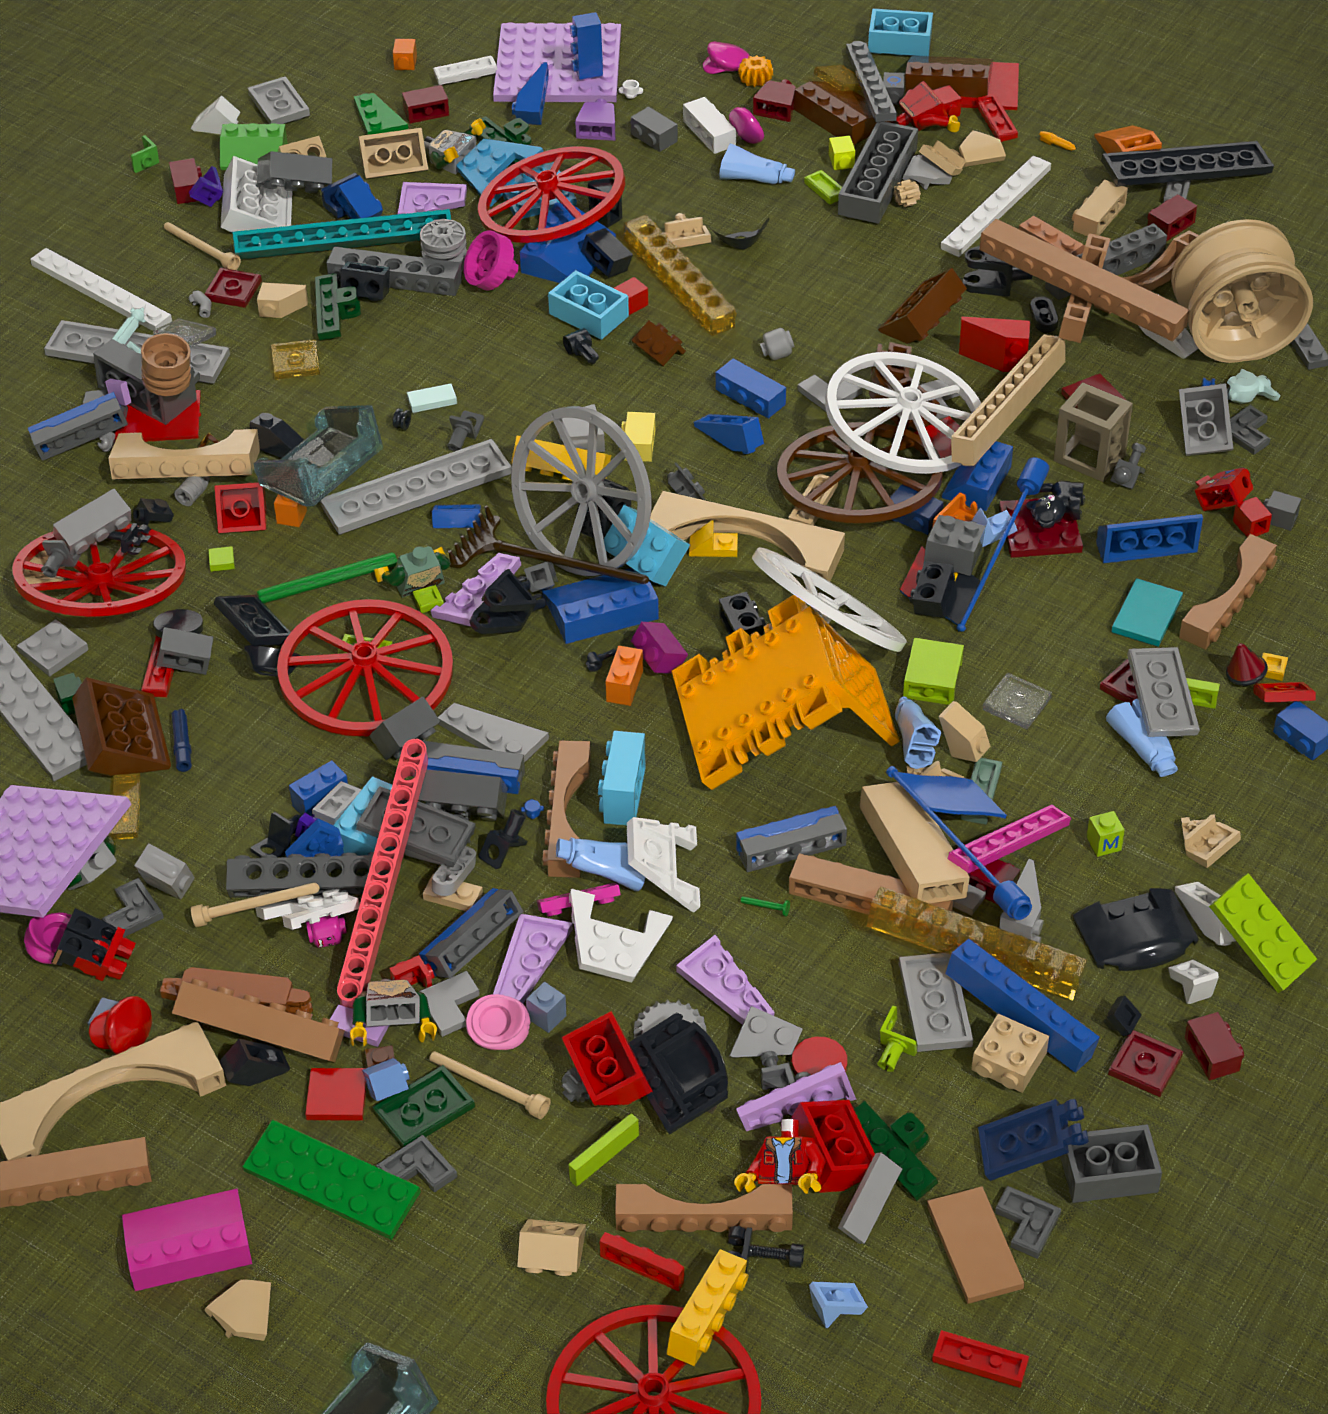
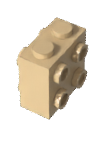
(1010, 1053)

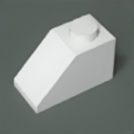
(215, 115)

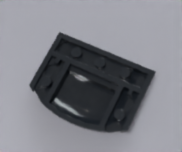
(1136, 930)
(681, 1070)

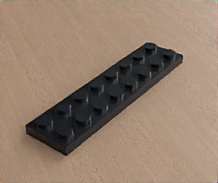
(1187, 163)

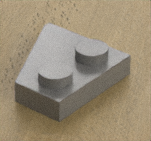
(765, 1033)

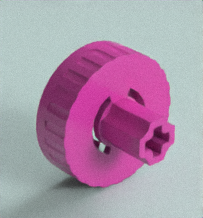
(489, 261)

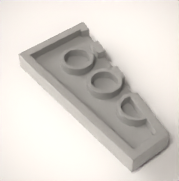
(492, 731)

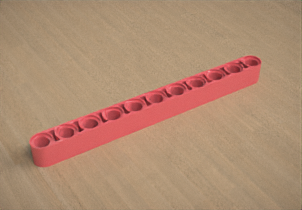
(382, 861)

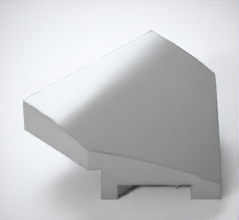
(926, 172)

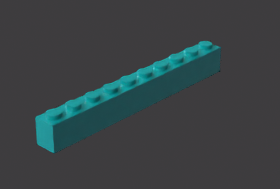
(333, 234)

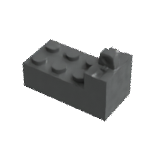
(124, 364)

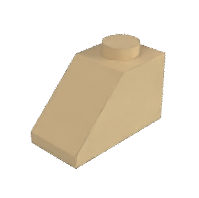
(280, 299)
(963, 733)

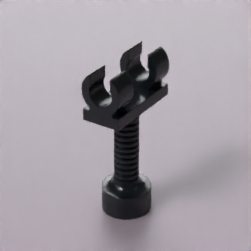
(132, 536)
(740, 1236)

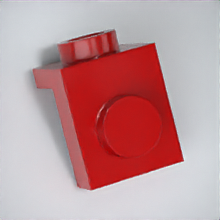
(413, 971)

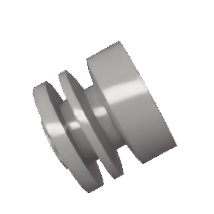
(444, 241)

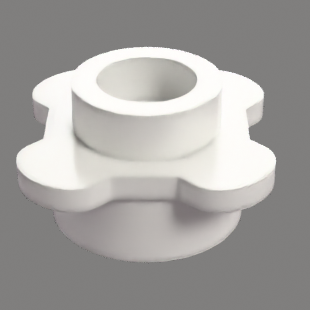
(630, 89)

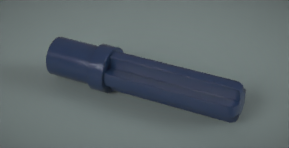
(181, 748)

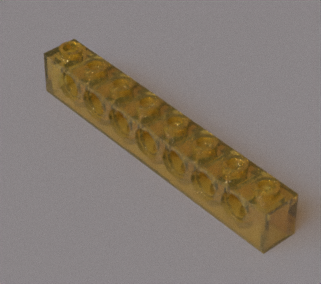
(679, 275)
(946, 931)

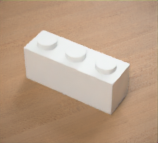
(709, 125)

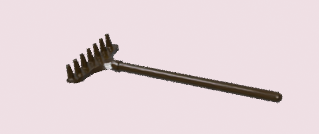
(485, 540)

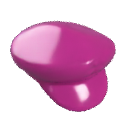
(723, 57)
(746, 125)
(45, 935)

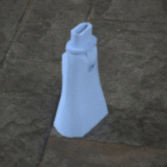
(744, 165)
(917, 733)
(1155, 751)
(602, 859)

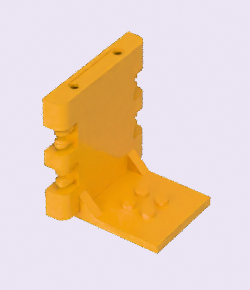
(772, 681)

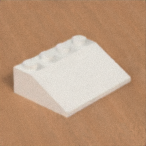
(250, 204)

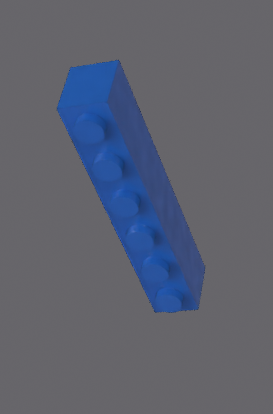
(1021, 1002)

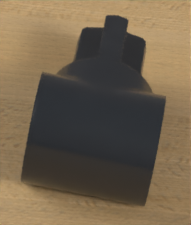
(580, 345)

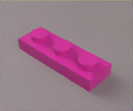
(555, 904)

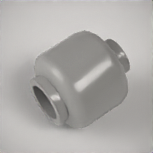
(777, 344)

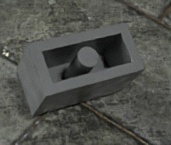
(654, 129)
(185, 651)

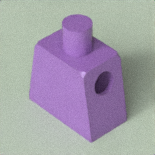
(596, 121)

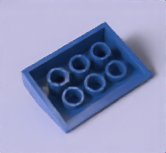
(561, 256)
(600, 606)

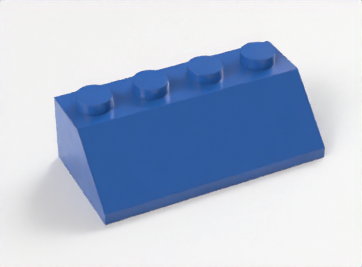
(1149, 538)

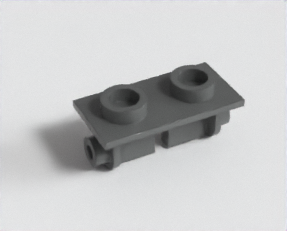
(681, 480)

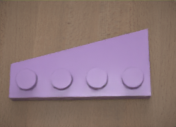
(461, 605)
(530, 953)
(718, 977)
(822, 1086)

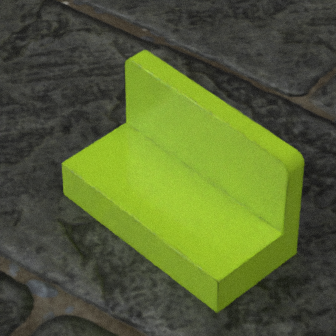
(1203, 692)

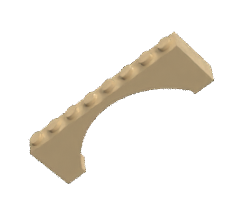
(806, 544)
(175, 1058)

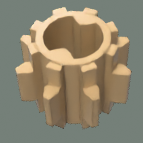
(906, 193)

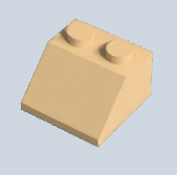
(551, 1246)

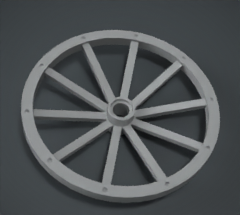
(586, 486)

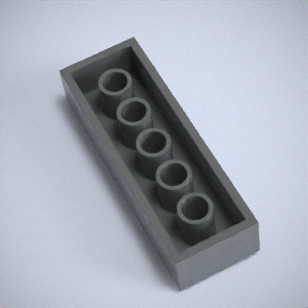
(877, 172)

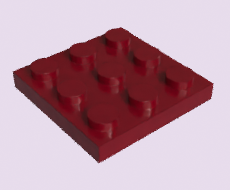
(1037, 541)

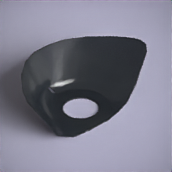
(744, 243)
(264, 659)

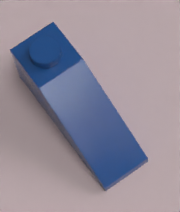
(532, 97)
(734, 432)

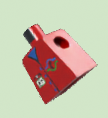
(1231, 486)

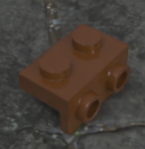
(657, 343)

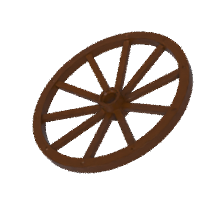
(857, 467)

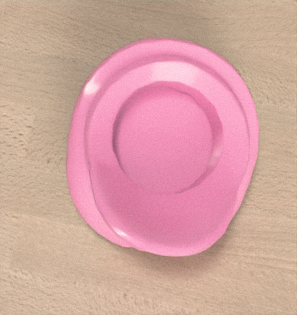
(498, 1022)

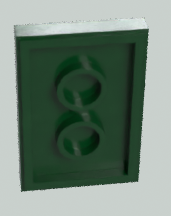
(424, 1106)

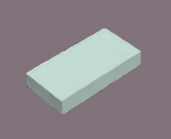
(431, 398)

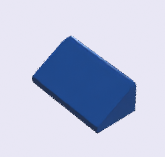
(455, 516)

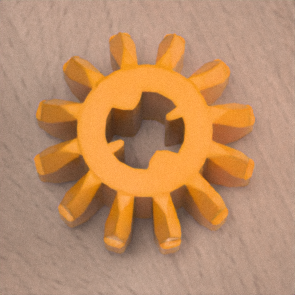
(755, 71)

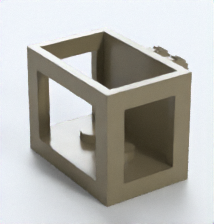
(1100, 425)

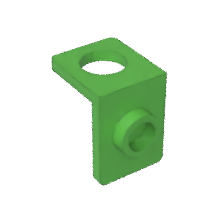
(146, 157)

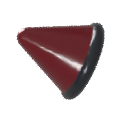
(1246, 667)

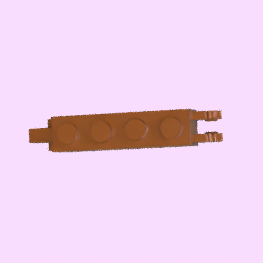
(265, 987)

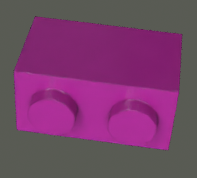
(659, 647)

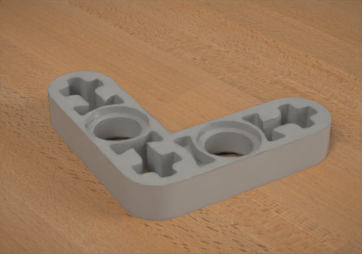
(447, 878)

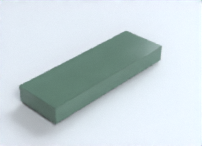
(986, 776)

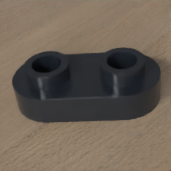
(1043, 314)

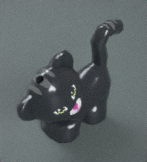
(1051, 508)

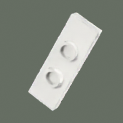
(465, 70)

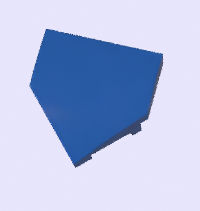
(317, 839)

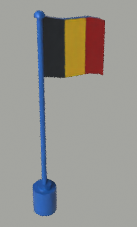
(966, 587)

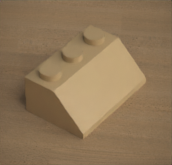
(393, 153)

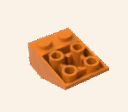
(1128, 139)

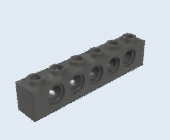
(1126, 254)
(405, 271)
(240, 868)

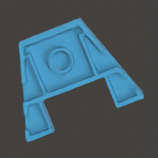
(489, 160)

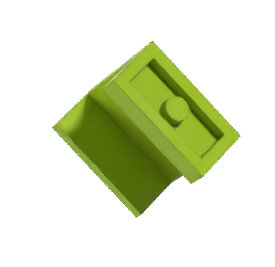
(933, 671)

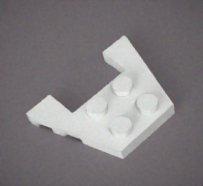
(654, 856)
(309, 908)
(612, 948)

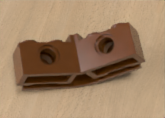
(902, 375)

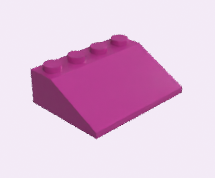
(186, 1239)

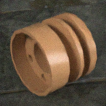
(166, 364)

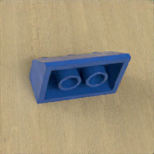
(983, 479)

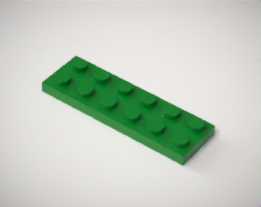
(332, 1179)

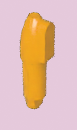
(1051, 138)

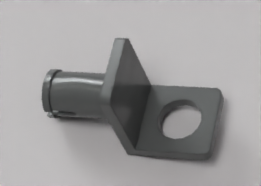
(464, 428)
(58, 557)

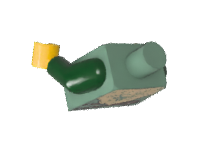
(415, 570)

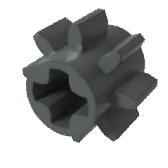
(574, 1086)

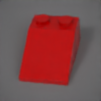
(994, 341)

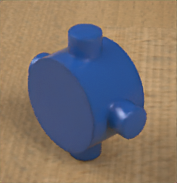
(532, 808)

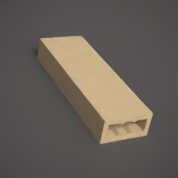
(913, 844)

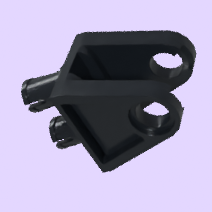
(993, 274)
(506, 605)

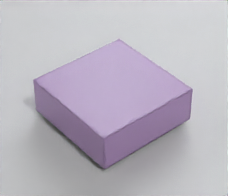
(120, 389)

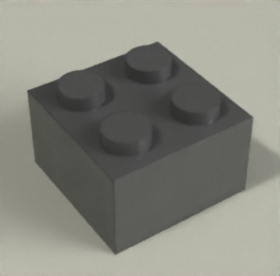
(955, 543)
(412, 722)

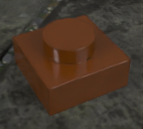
(378, 1055)

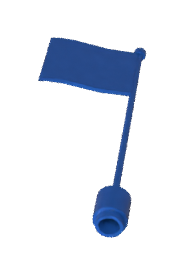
(964, 797)

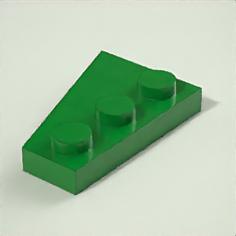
(377, 115)

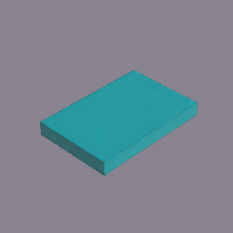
(1147, 612)

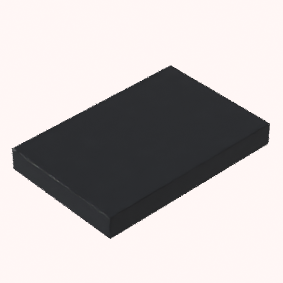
(252, 619)

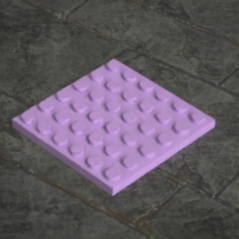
(528, 45)
(48, 841)

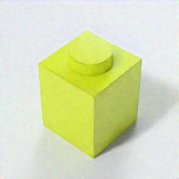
(841, 152)

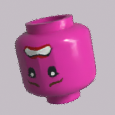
(326, 931)

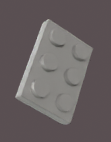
(278, 101)

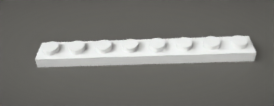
(995, 206)
(98, 288)

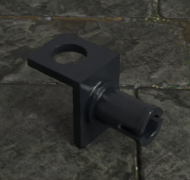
(278, 836)
(504, 839)

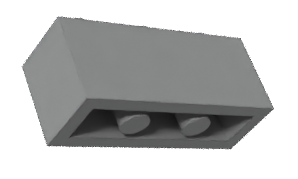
(93, 522)

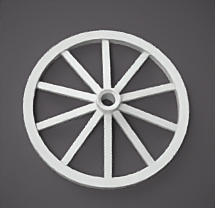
(906, 403)
(779, 569)

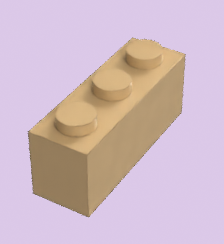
(1099, 208)

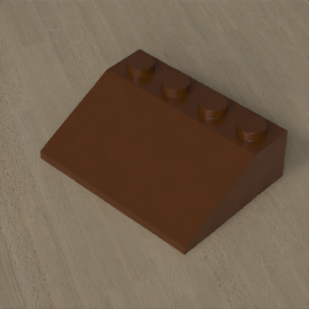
(965, 75)
(835, 110)
(119, 729)

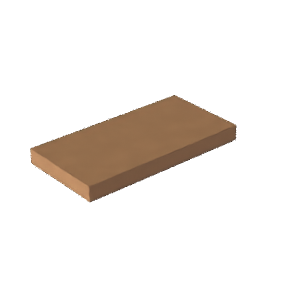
(975, 1245)

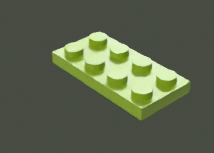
(1263, 933)

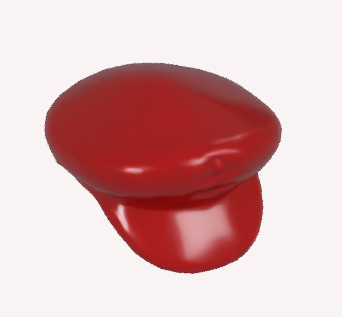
(122, 1026)

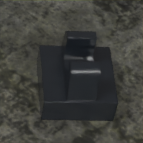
(1122, 1016)

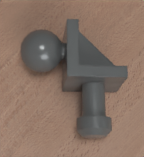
(1127, 472)
(776, 1075)

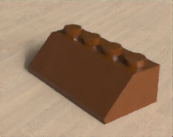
(924, 307)

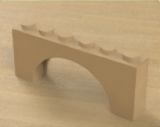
(229, 457)

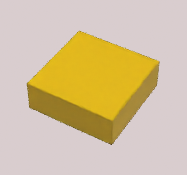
(1276, 666)

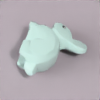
(1246, 386)

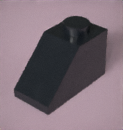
(253, 1063)

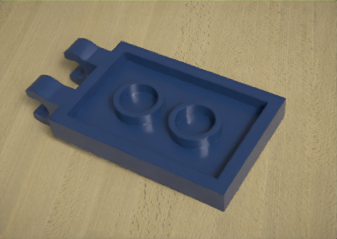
(1030, 1137)

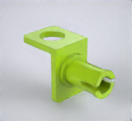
(894, 1043)

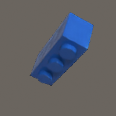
(586, 45)
(750, 388)

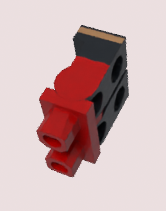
(92, 946)

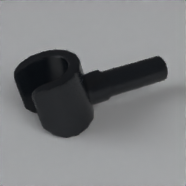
(594, 661)

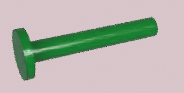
(767, 904)

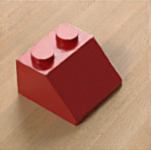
(240, 507)

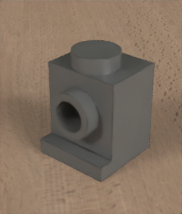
(541, 576)

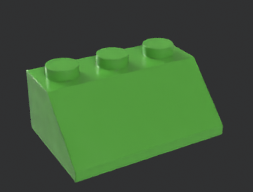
(249, 141)

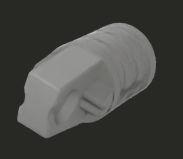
(191, 489)

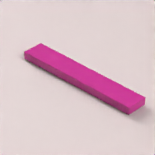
(1011, 837)

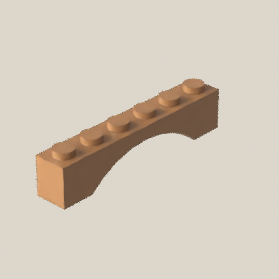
(1161, 269)
(1078, 308)
(1206, 620)
(572, 770)
(645, 1209)

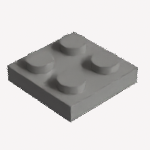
(52, 647)

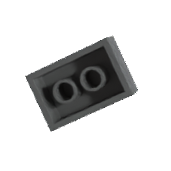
(294, 171)
(465, 794)
(1113, 1165)

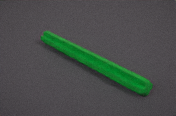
(326, 577)

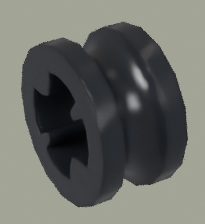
(402, 419)

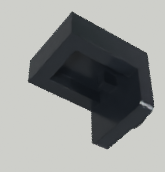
(152, 510)

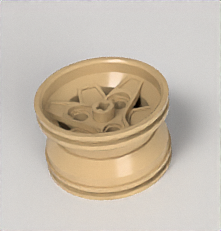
(1242, 291)

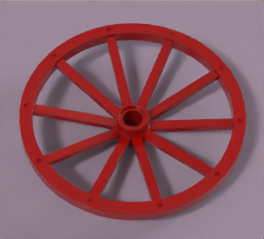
(548, 187)
(101, 579)
(364, 659)
(653, 1380)

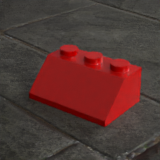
(606, 1062)
(839, 1139)

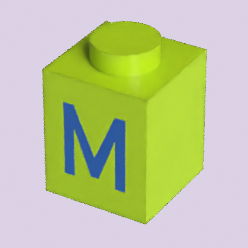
(1105, 833)

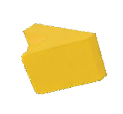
(710, 544)

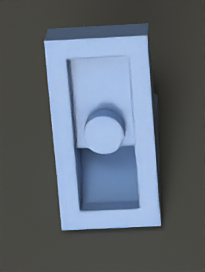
(994, 525)
(835, 1299)

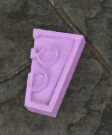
(431, 197)

